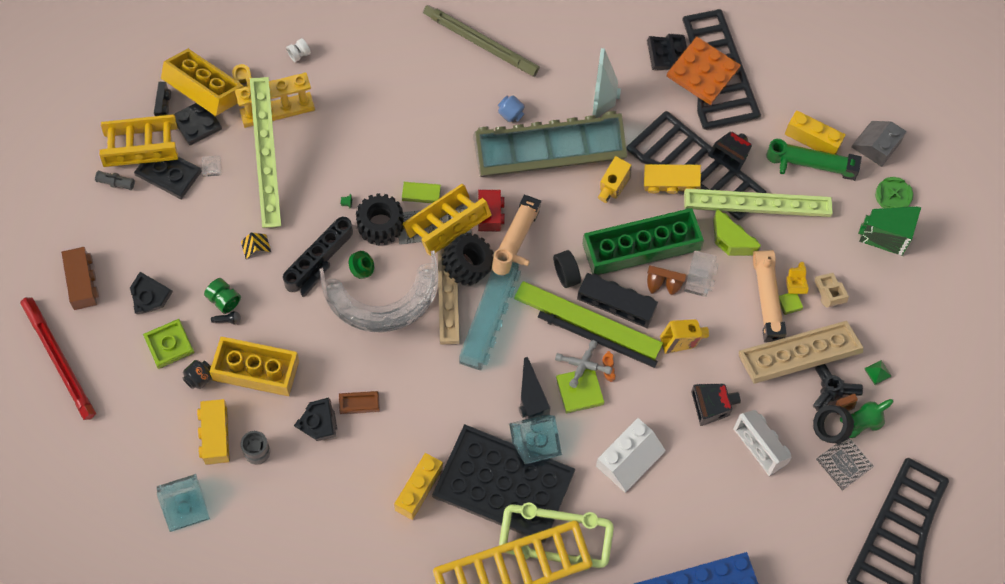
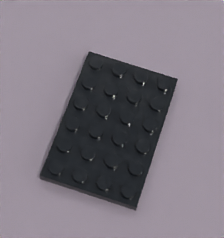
(490, 475)

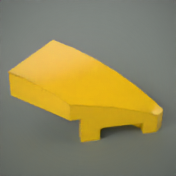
(796, 280)

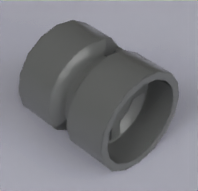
(255, 447)

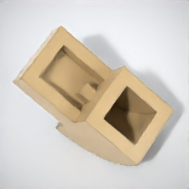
(831, 291)

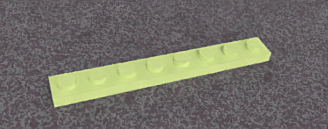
(265, 152)
(758, 202)

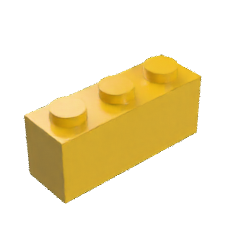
(814, 133)
(671, 178)
(213, 431)
(418, 486)

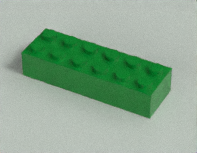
(642, 241)

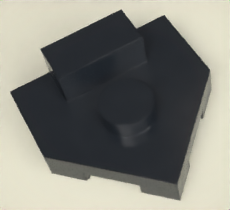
(148, 294)
(318, 420)

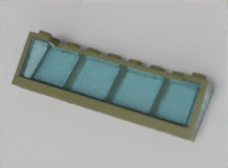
(549, 144)

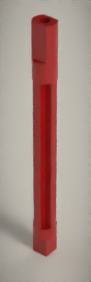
(40, 325)

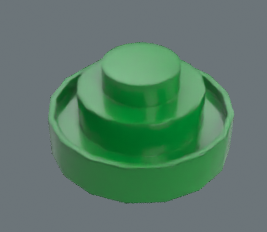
(361, 264)

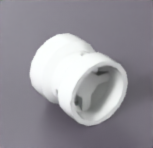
(298, 50)

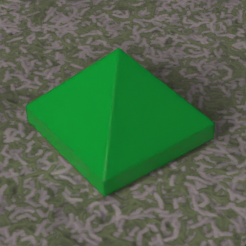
(877, 372)

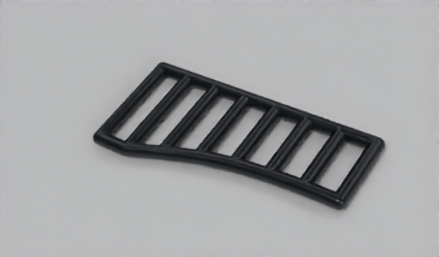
(750, 99)
(705, 148)
(885, 512)

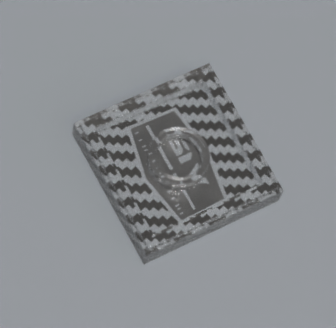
(845, 463)

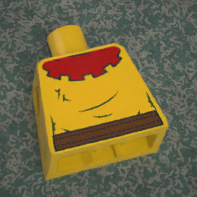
(682, 335)

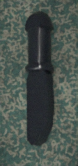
(310, 283)

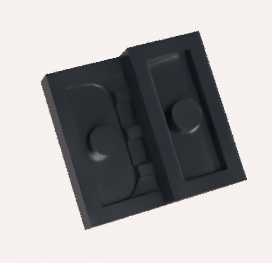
(665, 50)

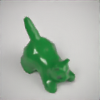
(869, 416)

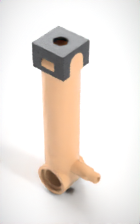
(507, 252)
(764, 264)

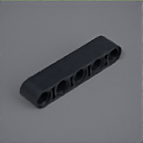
(321, 245)

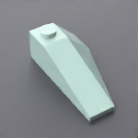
(606, 86)

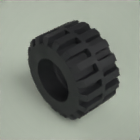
(379, 206)
(459, 267)

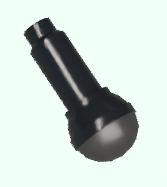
(233, 318)

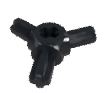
(833, 387)

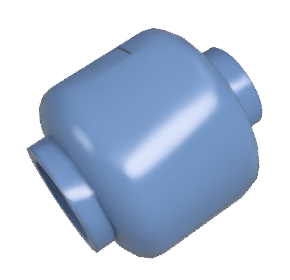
(511, 108)

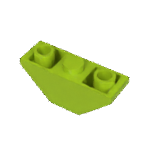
(732, 237)

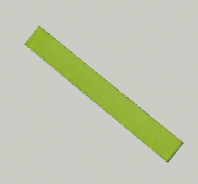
(588, 320)

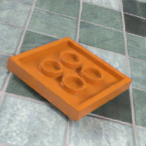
(703, 70)

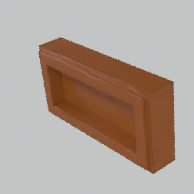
(359, 402)

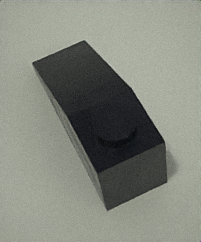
(533, 399)

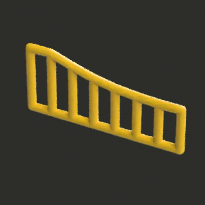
(516, 545)

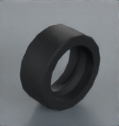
(567, 269)
(819, 419)

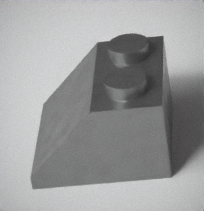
(879, 141)

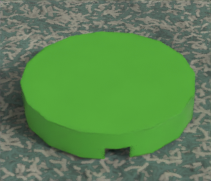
(894, 193)

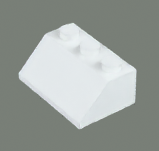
(762, 441)
(630, 455)

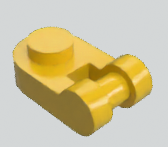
(242, 74)

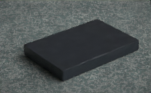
(171, 175)

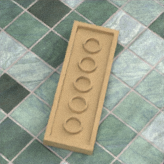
(800, 352)

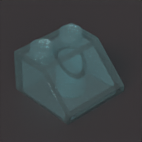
(536, 438)
(182, 502)

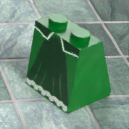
(890, 228)

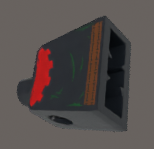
(731, 151)
(713, 402)

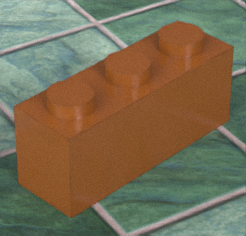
(80, 278)

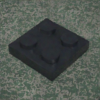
(196, 123)

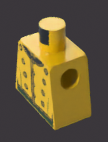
(614, 179)

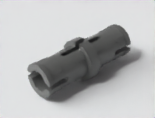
(114, 180)

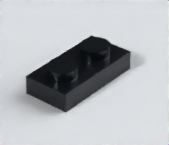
(162, 97)

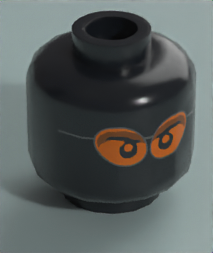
(197, 374)

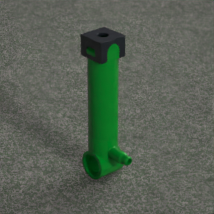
(847, 166)

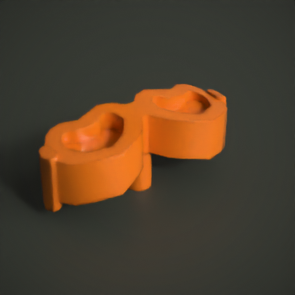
(608, 361)

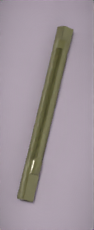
(481, 40)

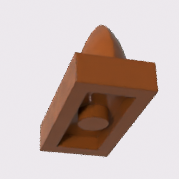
(656, 278)

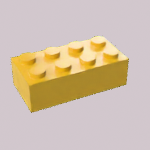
(201, 81)
(254, 366)

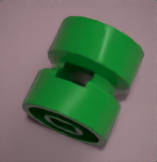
(219, 293)

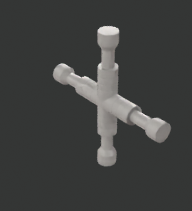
(583, 363)

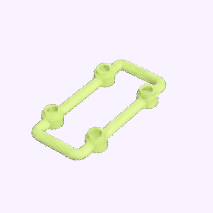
(589, 520)

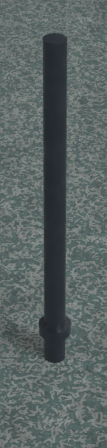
(551, 319)

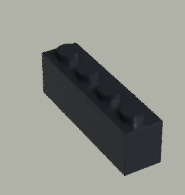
(617, 300)

